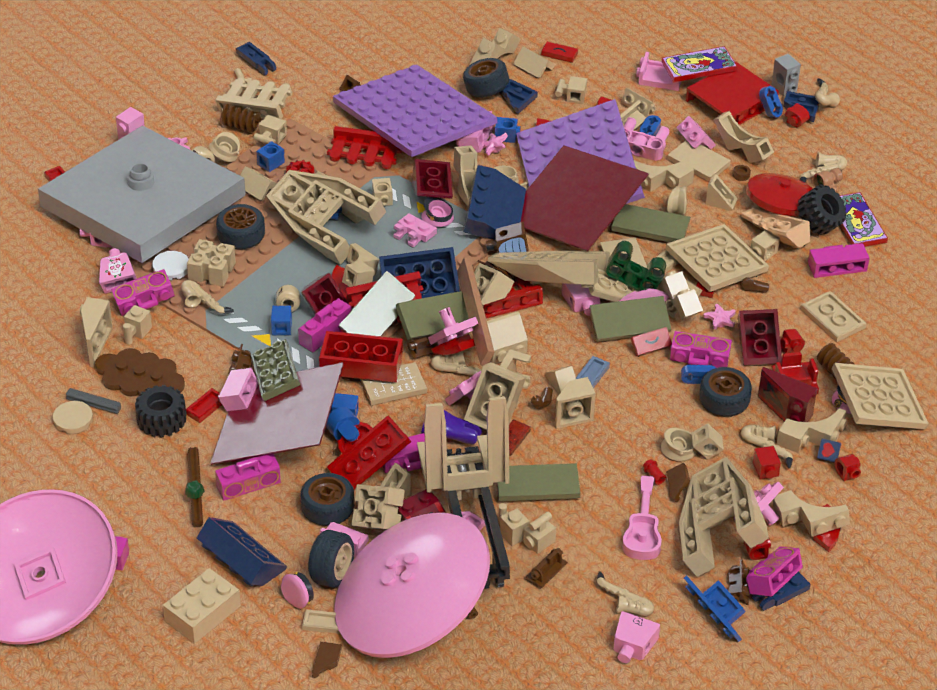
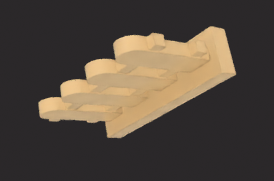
(261, 103)

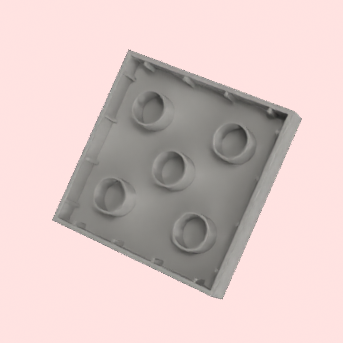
(142, 193)

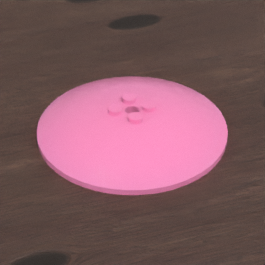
(73, 547)
(441, 582)

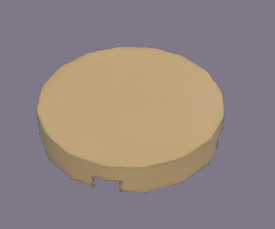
(72, 417)

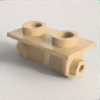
(630, 97)

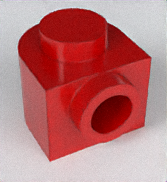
(797, 115)
(791, 341)
(848, 467)
(759, 551)

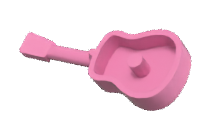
(642, 537)

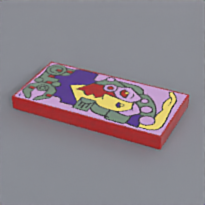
(699, 64)
(860, 222)

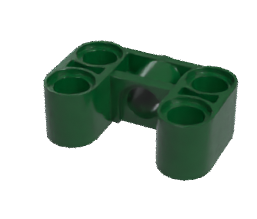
(632, 273)

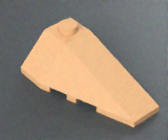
(786, 228)

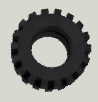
(822, 209)
(160, 411)

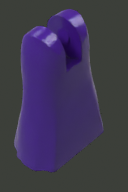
(460, 429)

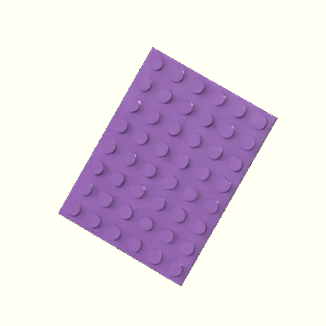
(414, 110)
(592, 130)

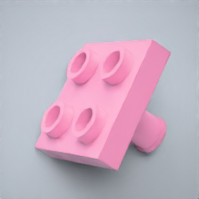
(452, 329)
(464, 389)
(764, 497)

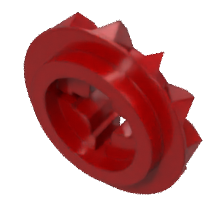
(305, 166)

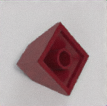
(322, 292)

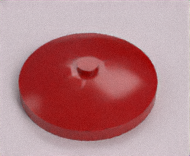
(777, 192)

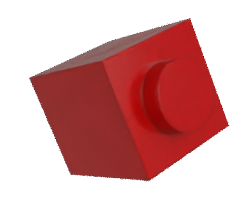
(766, 462)

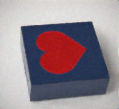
(829, 450)

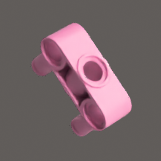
(644, 144)

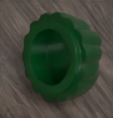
(194, 490)

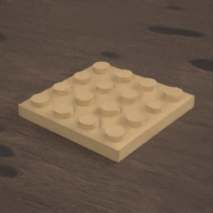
(717, 257)
(879, 396)

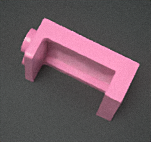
(655, 75)

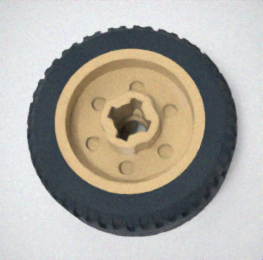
(330, 557)

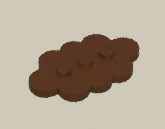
(136, 372)

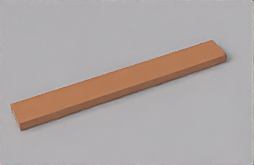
(475, 309)

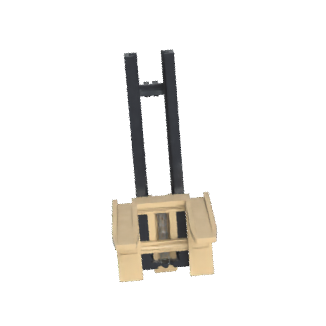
(467, 472)

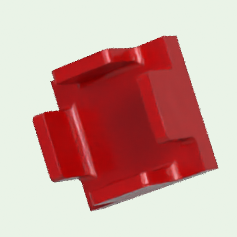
(792, 367)

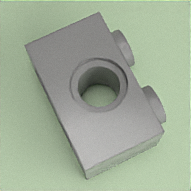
(786, 74)

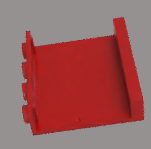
(731, 92)

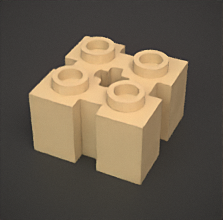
(211, 262)
(377, 507)

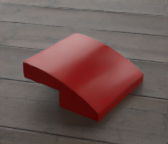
(455, 345)

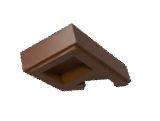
(678, 480)
(326, 658)

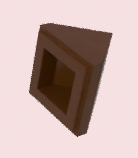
(349, 83)

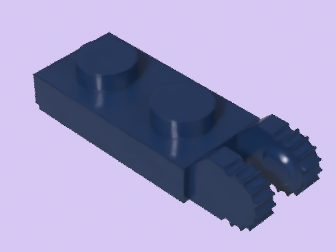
(256, 58)
(793, 588)

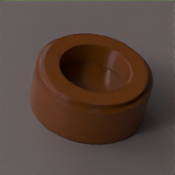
(741, 172)

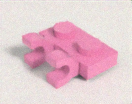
(416, 229)

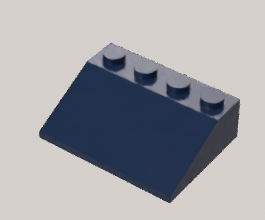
(493, 203)
(435, 266)

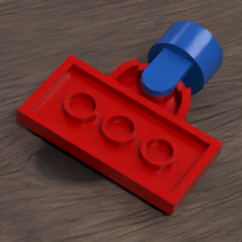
(361, 446)

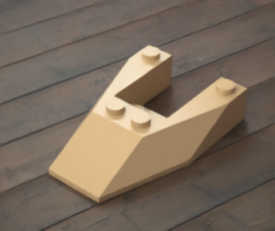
(312, 199)
(554, 266)
(711, 499)

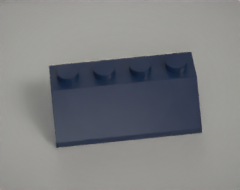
(240, 551)

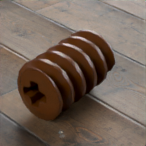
(240, 119)
(831, 354)

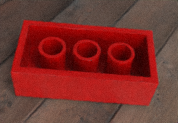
(363, 355)

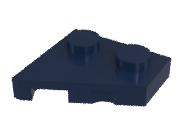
(518, 95)
(807, 101)

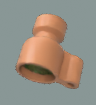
(828, 178)

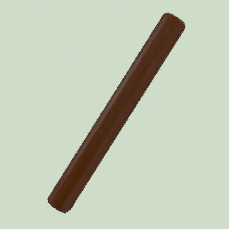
(194, 474)

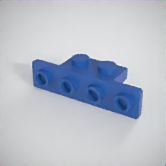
(721, 603)

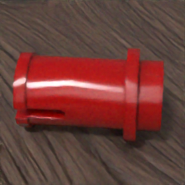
(651, 467)

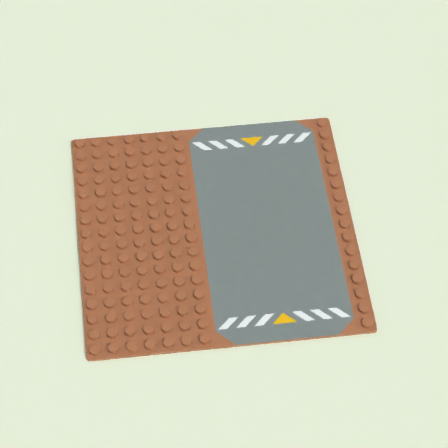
(290, 260)

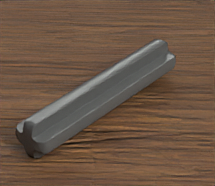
(93, 400)

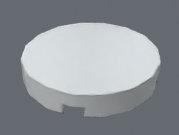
(173, 262)

